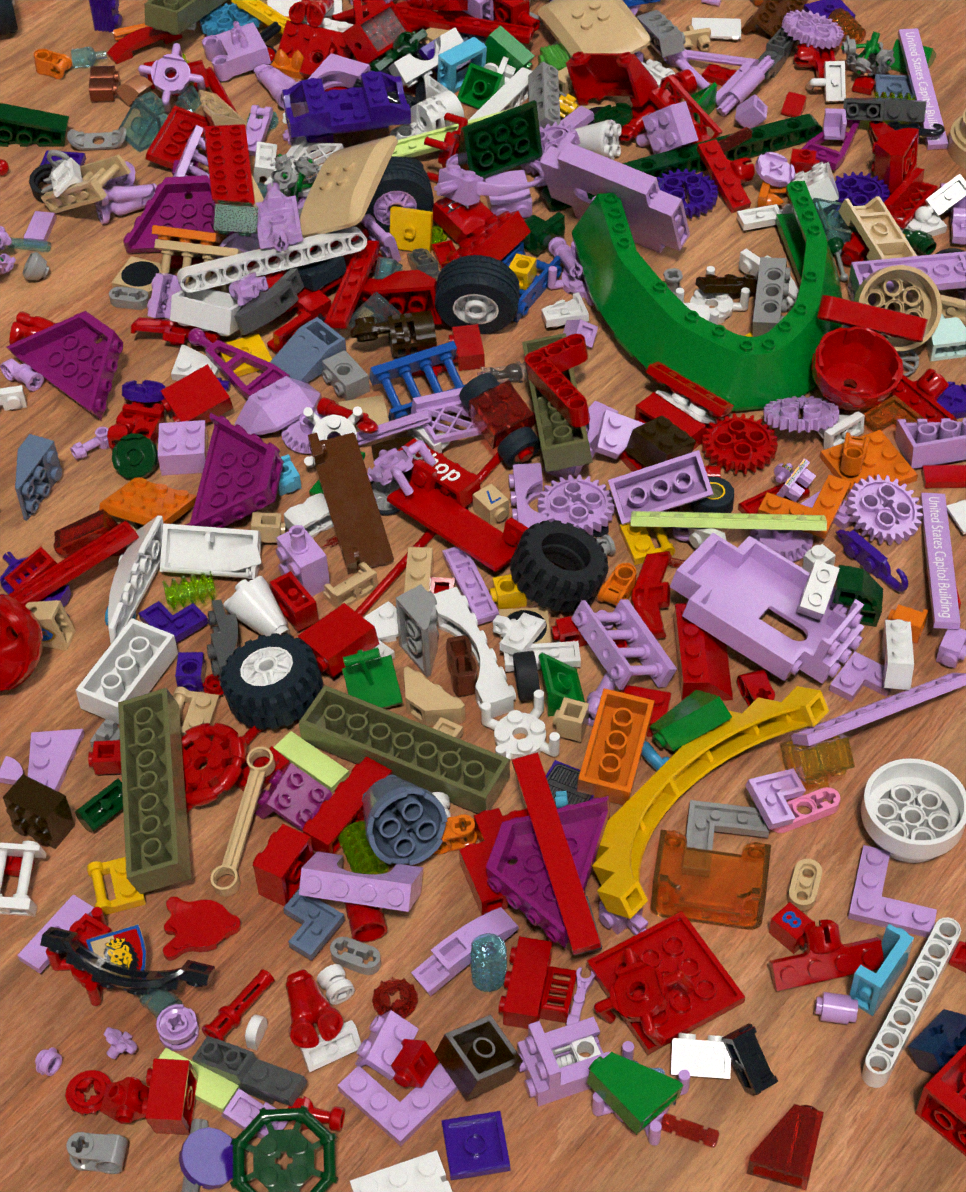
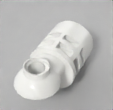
(430, 115)

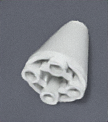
(601, 138)
(257, 607)

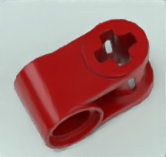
(754, 686)

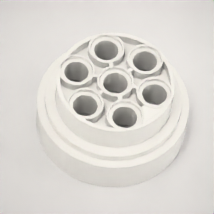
(918, 786)

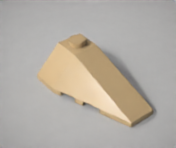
(218, 111)

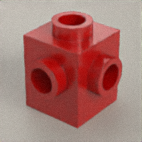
(124, 1100)

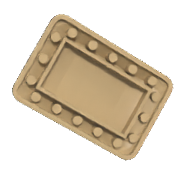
(594, 26)
(345, 186)

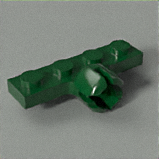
(403, 45)

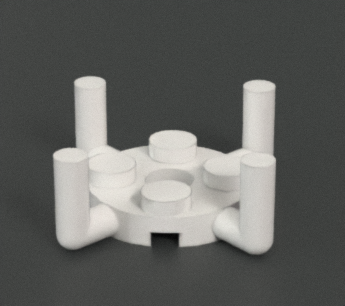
(721, 301)
(331, 424)
(523, 723)

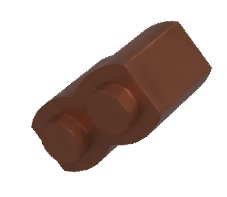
(103, 83)
(461, 665)

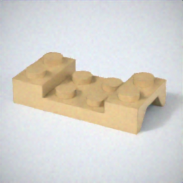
(877, 229)

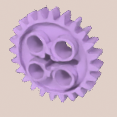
(812, 29)
(551, 137)
(816, 414)
(577, 503)
(884, 509)

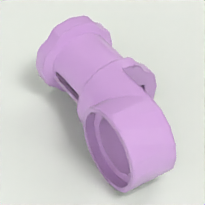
(22, 373)

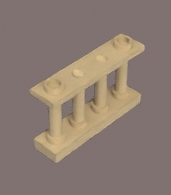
(94, 177)
(188, 252)

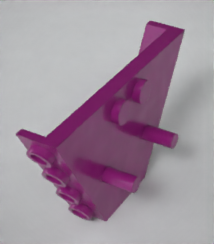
(173, 210)
(73, 359)
(237, 476)
(527, 881)

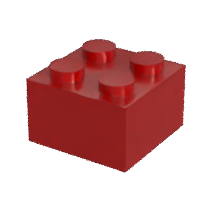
(280, 864)
(170, 1096)

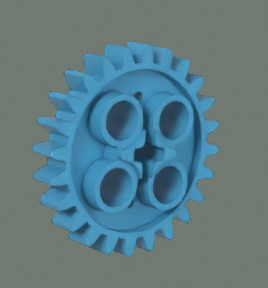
(223, 17)

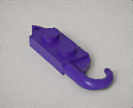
(871, 559)

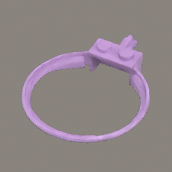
(467, 186)

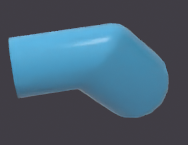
(653, 757)

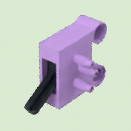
(239, 49)

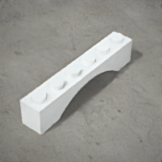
(457, 620)

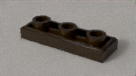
(726, 284)

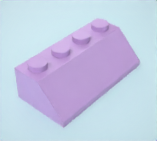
(661, 486)

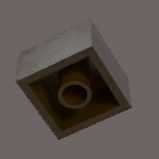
(658, 442)
(38, 811)
(478, 1057)

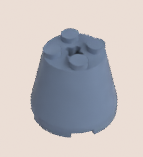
(402, 821)

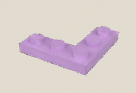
(872, 908)
(398, 1118)

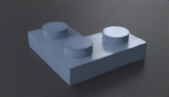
(318, 924)

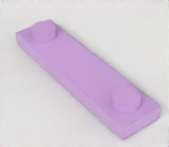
(471, 584)

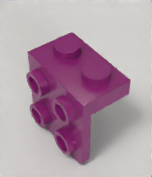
(292, 796)

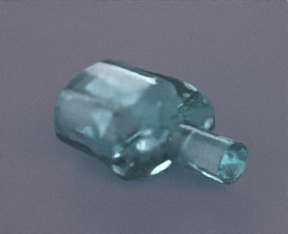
(86, 56)
(158, 1000)

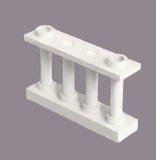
(20, 902)

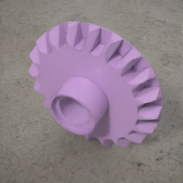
(296, 434)
(788, 543)

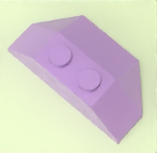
(277, 406)

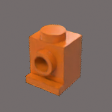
(908, 614)

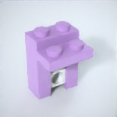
(554, 1061)

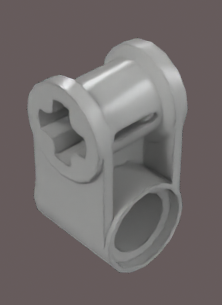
(99, 1152)

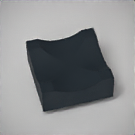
(321, 273)

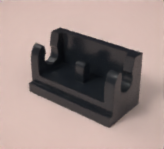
(749, 1060)

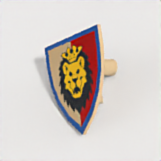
(121, 947)

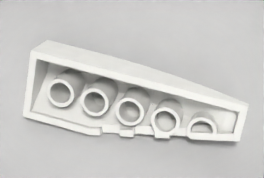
(134, 575)

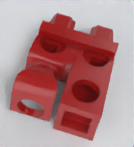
(138, 420)

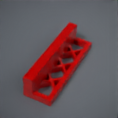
(662, 98)
(905, 193)

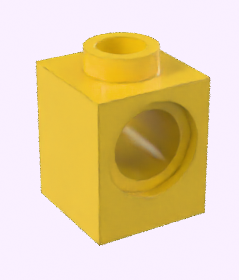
(525, 269)
(506, 593)

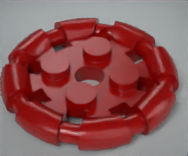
(214, 777)

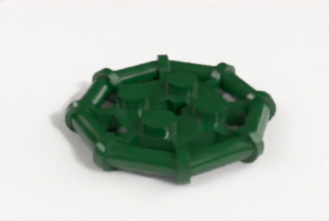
(280, 1142)

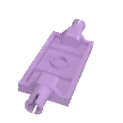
(278, 220)

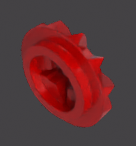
(82, 1083)

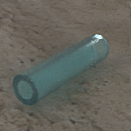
(29, 244)

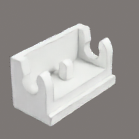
(264, 157)

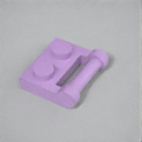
(387, 241)

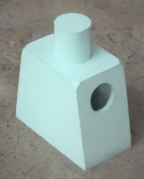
(947, 340)

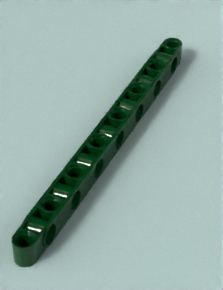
(764, 139)

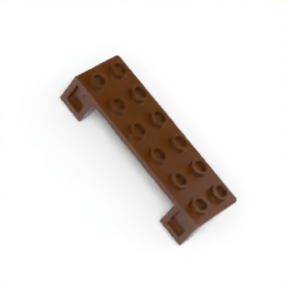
(771, 15)
(350, 501)

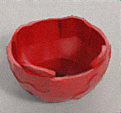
(858, 359)
(20, 654)

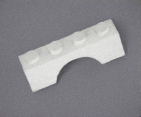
(411, 68)

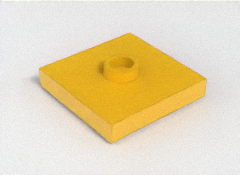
(411, 228)
(253, 345)

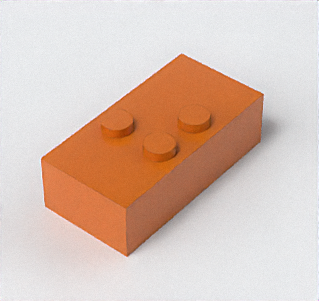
(615, 746)

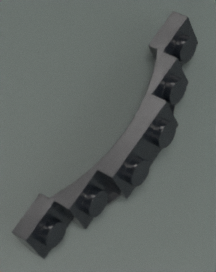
(114, 975)

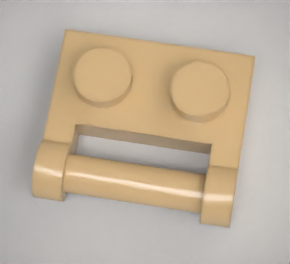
(201, 709)

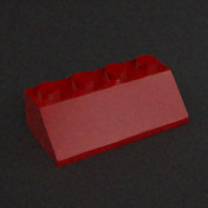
(700, 659)

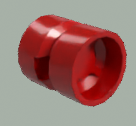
(685, 79)
(365, 922)

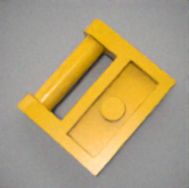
(639, 542)
(125, 893)

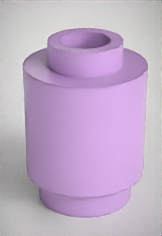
(836, 1008)

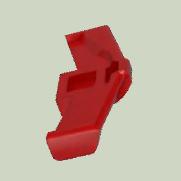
(171, 330)
(652, 593)

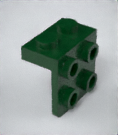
(543, 232)

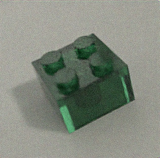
(234, 217)

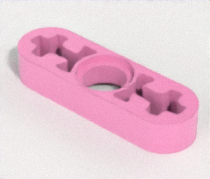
(812, 800)

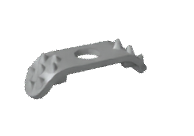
(84, 141)

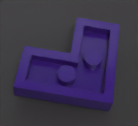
(180, 624)

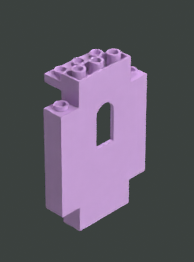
(652, 215)
(736, 586)

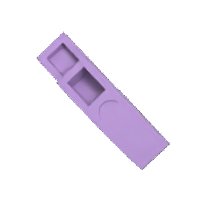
(454, 951)

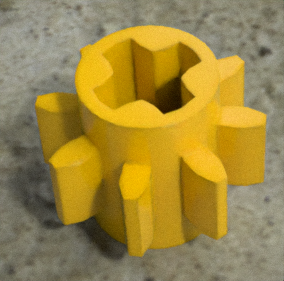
(567, 105)

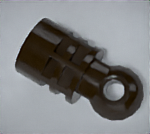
(398, 332)

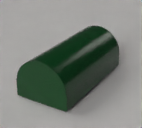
(101, 807)

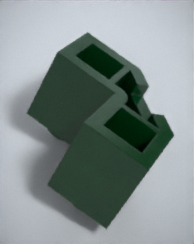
(857, 584)

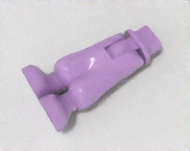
(274, 81)
(123, 200)

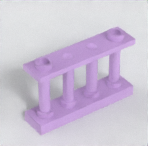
(190, 154)
(637, 635)

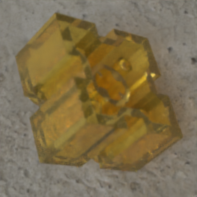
(818, 760)

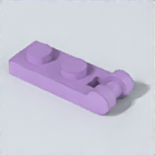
(257, 128)

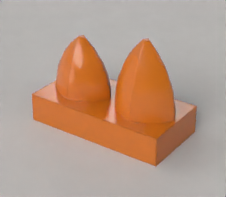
(287, 65)
(768, 196)

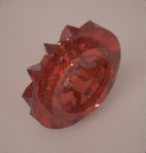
(402, 1007)

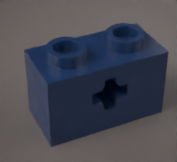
(939, 1041)

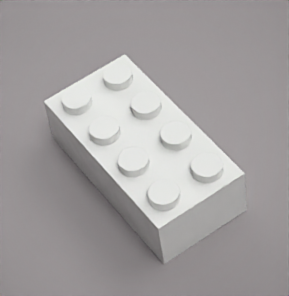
(127, 669)

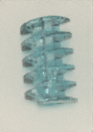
(488, 962)

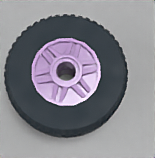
(402, 185)

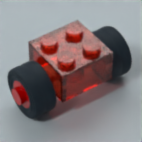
(501, 418)

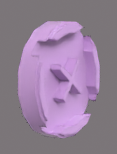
(774, 169)

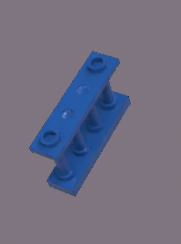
(538, 285)
(406, 365)

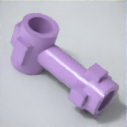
(80, 450)

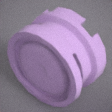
(177, 1027)

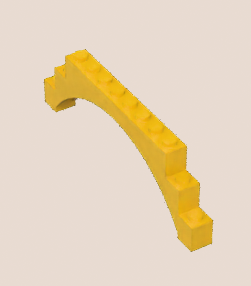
(633, 824)

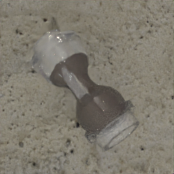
(513, 372)

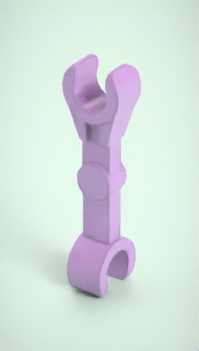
(583, 986)

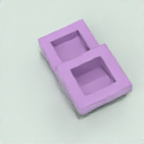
(244, 1109)

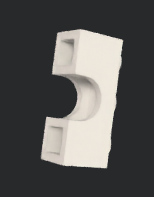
(898, 654)

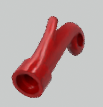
(329, 407)

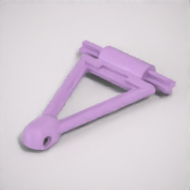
(737, 87)

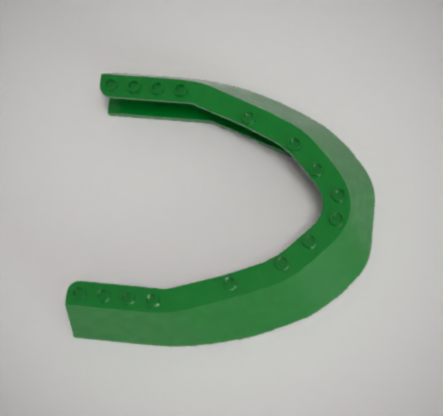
(661, 328)

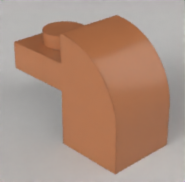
(134, 89)

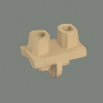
(697, 38)

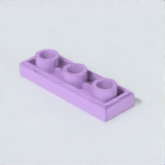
(34, 954)

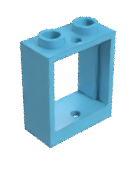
(450, 59)

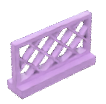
(440, 406)

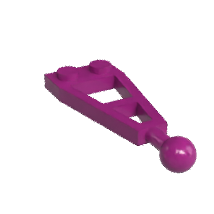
(829, 155)
(270, 375)

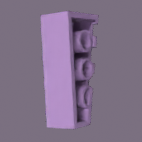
(931, 441)

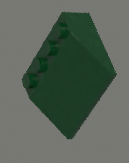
(501, 141)

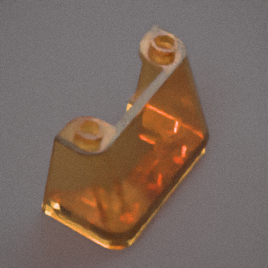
(709, 883)

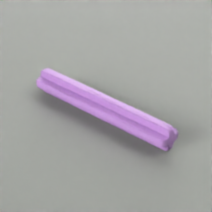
(396, 426)

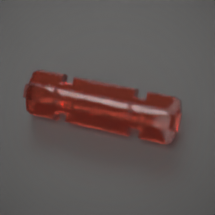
(735, 139)
(690, 1130)

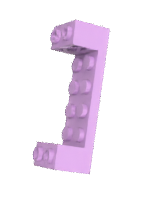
(945, 270)

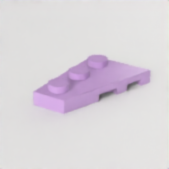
(52, 754)

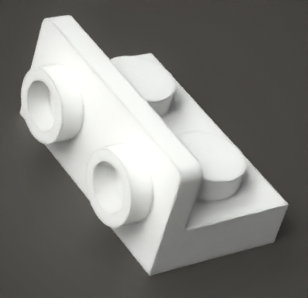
(700, 1057)

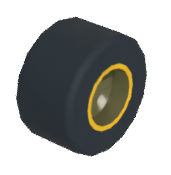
(720, 502)

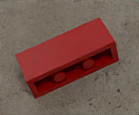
(656, 406)
(525, 982)

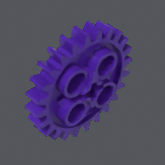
(860, 188)
(698, 190)

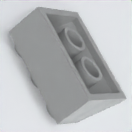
(418, 627)

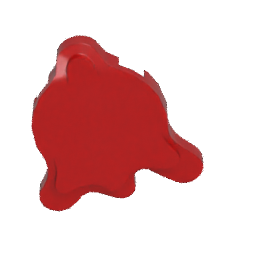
(197, 926)

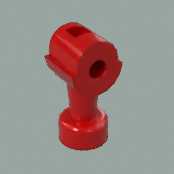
(334, 1118)

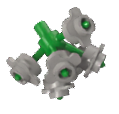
(873, 50)
(286, 178)

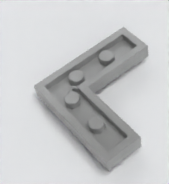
(710, 817)

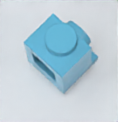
(289, 477)

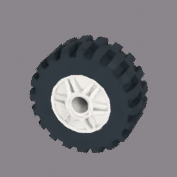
(271, 681)

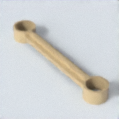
(243, 821)

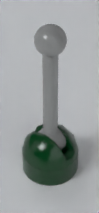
(836, 245)

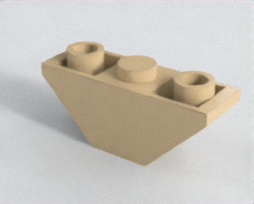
(429, 701)

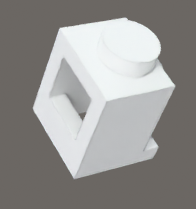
(819, 553)

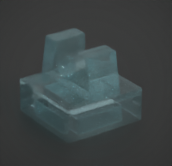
(189, 99)

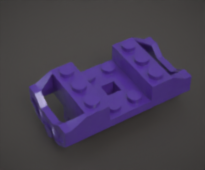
(347, 108)

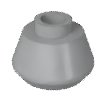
(35, 267)

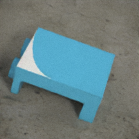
(872, 987)

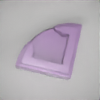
(10, 771)

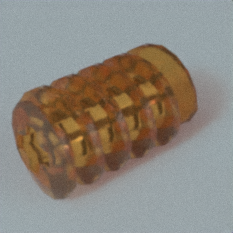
(848, 24)

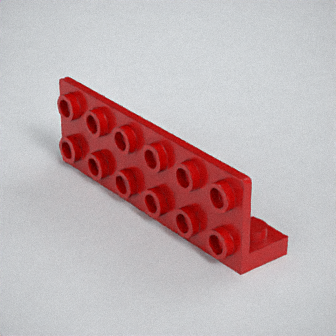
(229, 163)
(455, 522)

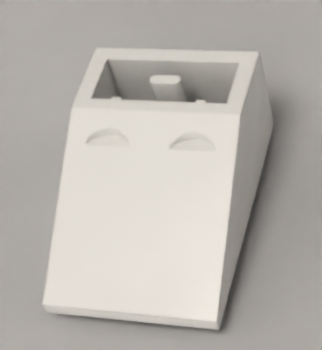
(819, 182)

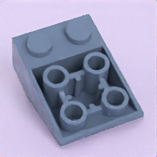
(307, 349)
(35, 472)

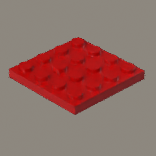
(673, 947)

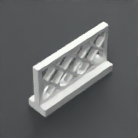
(302, 148)

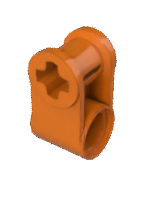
(51, 63)
(853, 454)
(618, 584)
(454, 834)

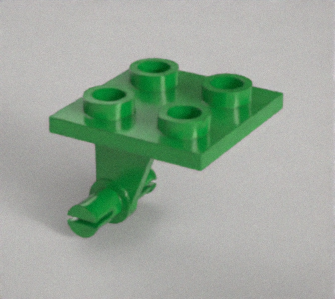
(372, 680)

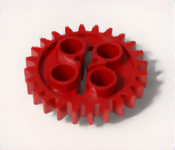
(739, 443)

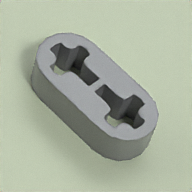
(129, 298)
(354, 957)

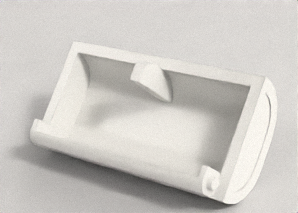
(203, 549)

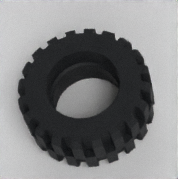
(550, 584)

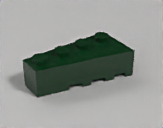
(31, 126)

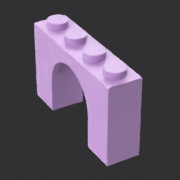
(335, 72)
(393, 890)

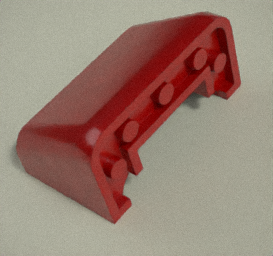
(610, 75)

